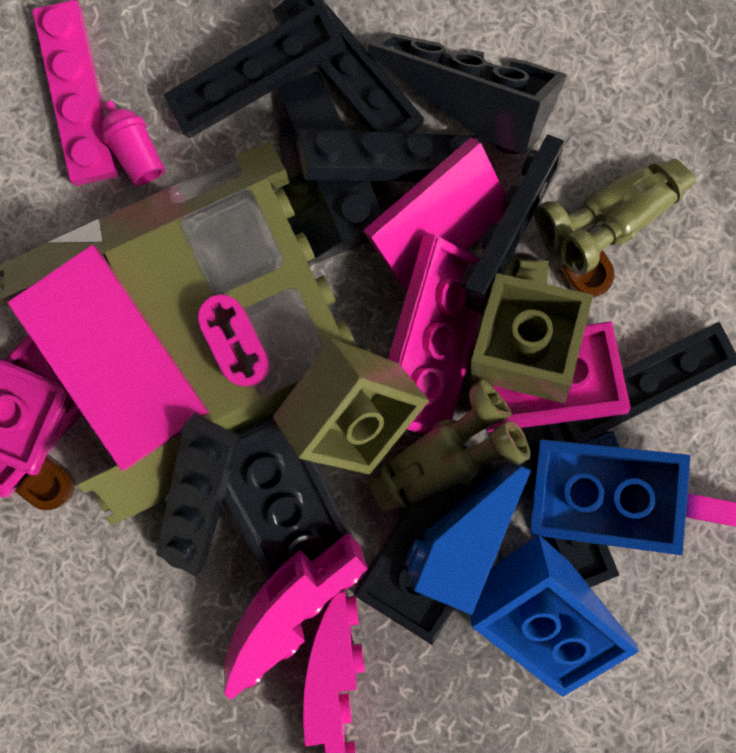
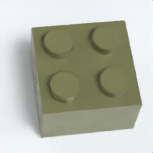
(530, 337)
(349, 408)

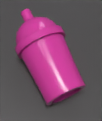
(131, 144)

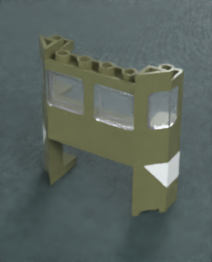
(175, 252)

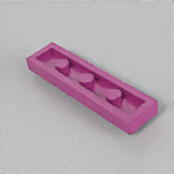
(75, 92)

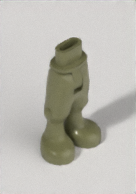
(619, 208)
(438, 460)

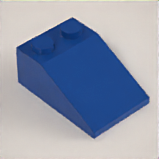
(611, 496)
(463, 543)
(549, 619)

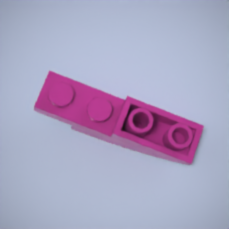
(274, 618)
(332, 670)

